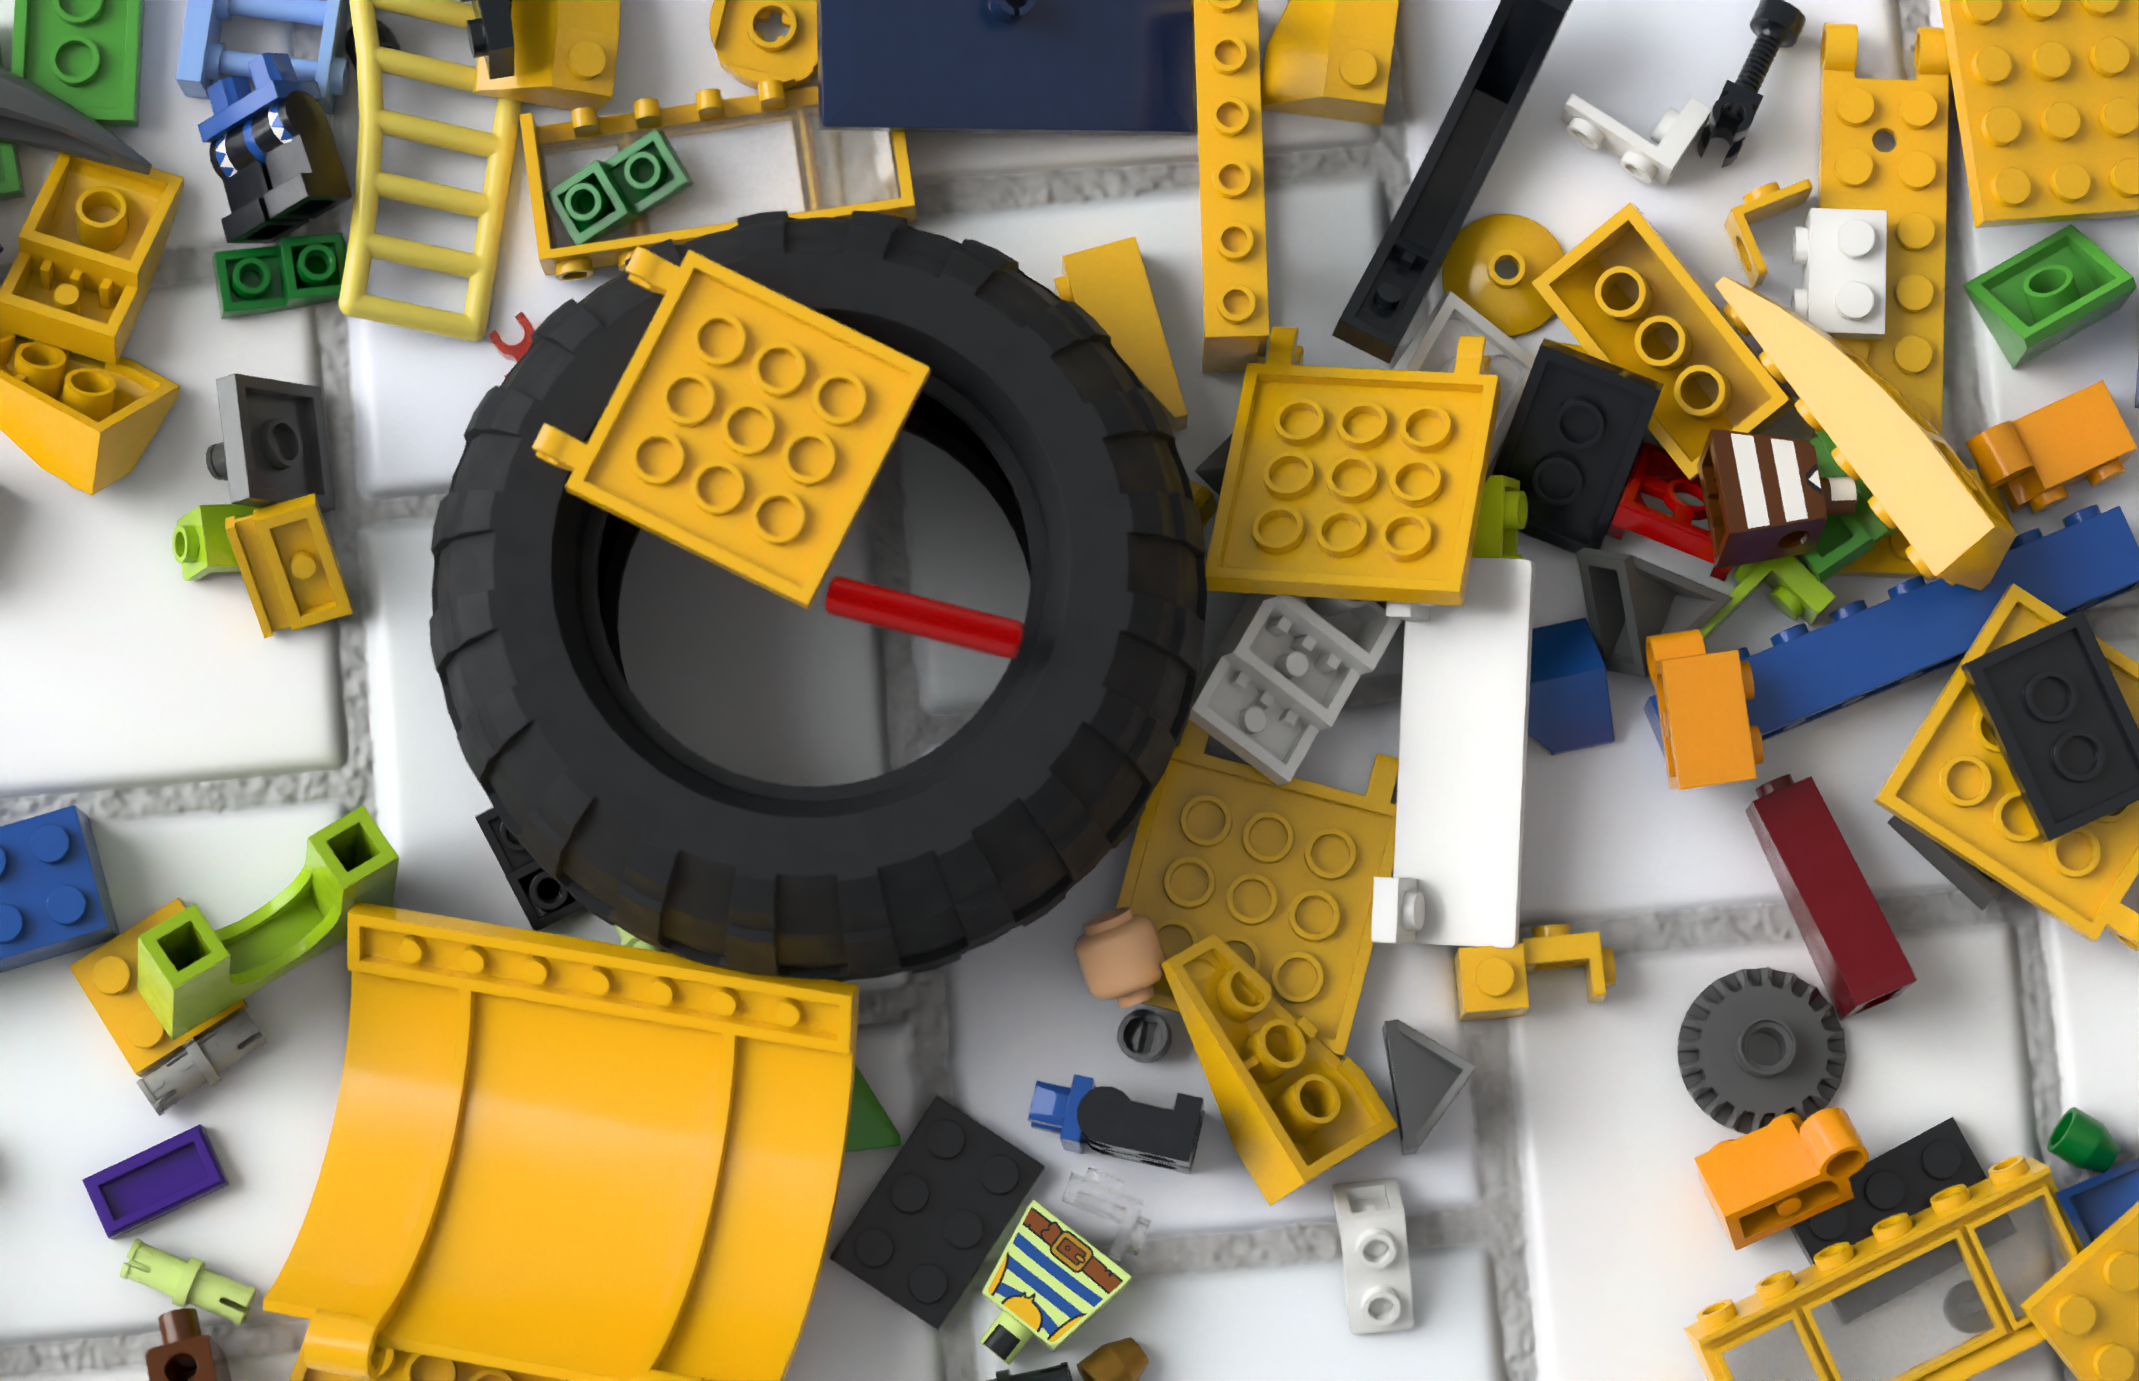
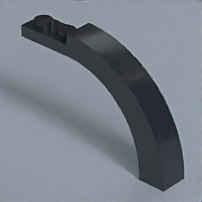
(1451, 175)

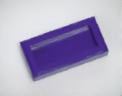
(155, 1182)

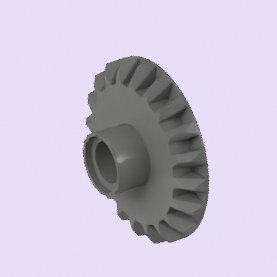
(1717, 1059)

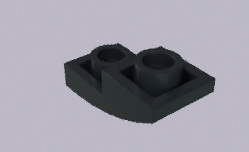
(536, 891)

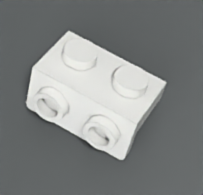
(1842, 271)

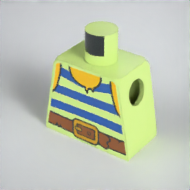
(1047, 1285)

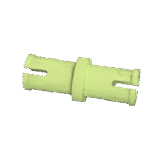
(188, 1282)

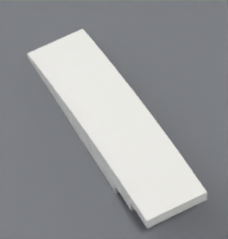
(1299, 657)

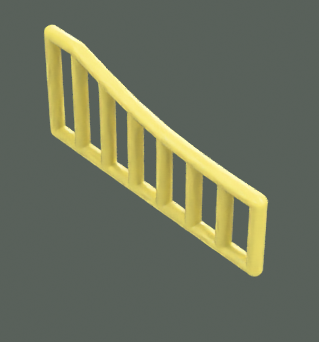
(373, 183)

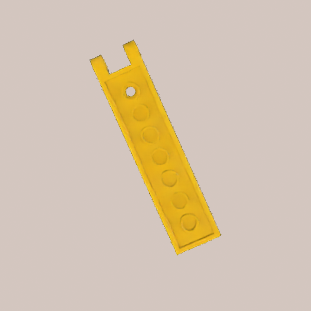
(1913, 190)

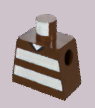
(1766, 496)

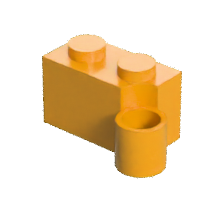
(2054, 449)
(1703, 711)
(1781, 1173)

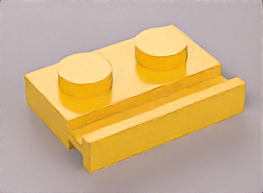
(289, 565)

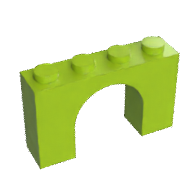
(198, 972)

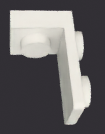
(1638, 156)
(1374, 1255)

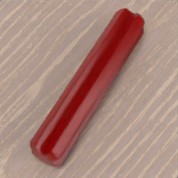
(924, 617)

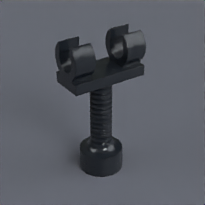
(1776, 26)

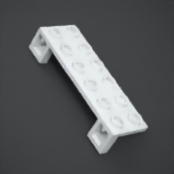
(1462, 765)

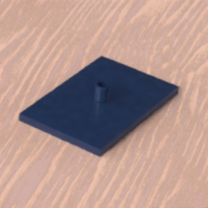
(1006, 66)

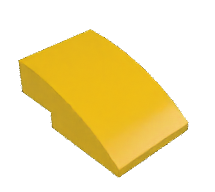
(89, 256)

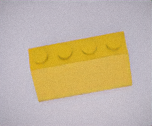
(1648, 314)

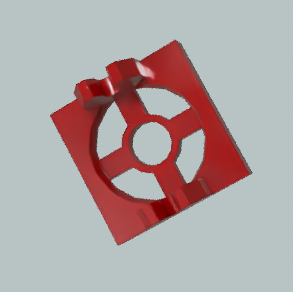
(1661, 477)

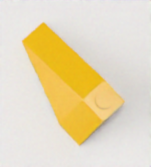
(560, 54)
(1331, 59)
(79, 413)
(1277, 1086)

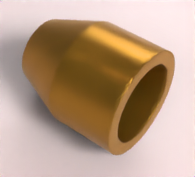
(1114, 1362)

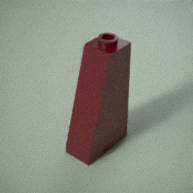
(1828, 897)

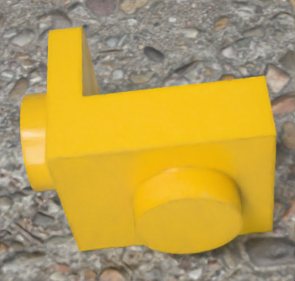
(1557, 948)

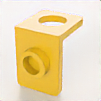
(1759, 205)

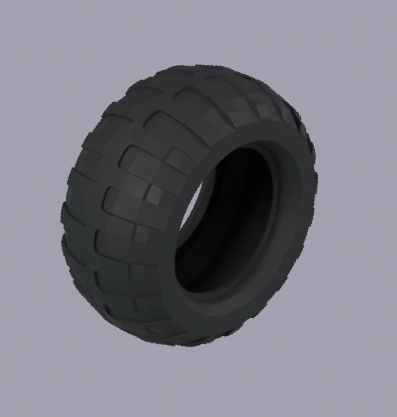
(883, 866)

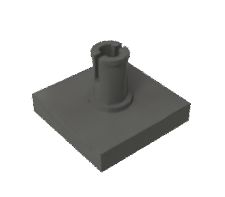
(271, 442)

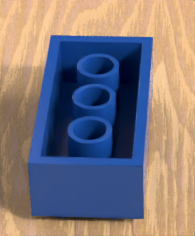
(51, 889)

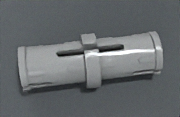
(201, 1062)

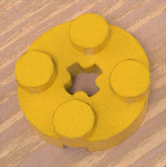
(754, 60)

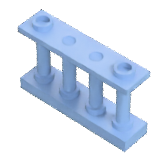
(207, 60)

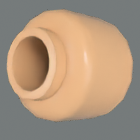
(1120, 956)

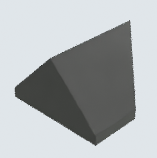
(1637, 600)
(1422, 1080)

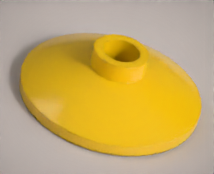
(1471, 275)

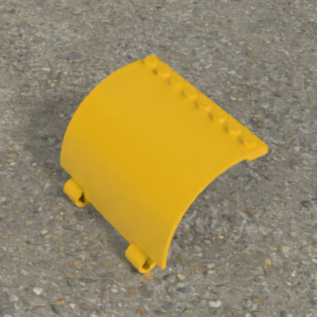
(571, 1158)

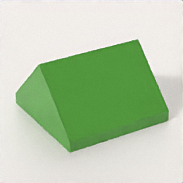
(2048, 294)

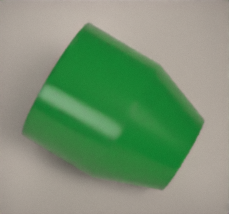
(2083, 1142)

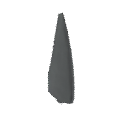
(47, 122)

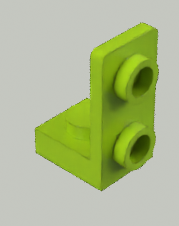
(1794, 591)

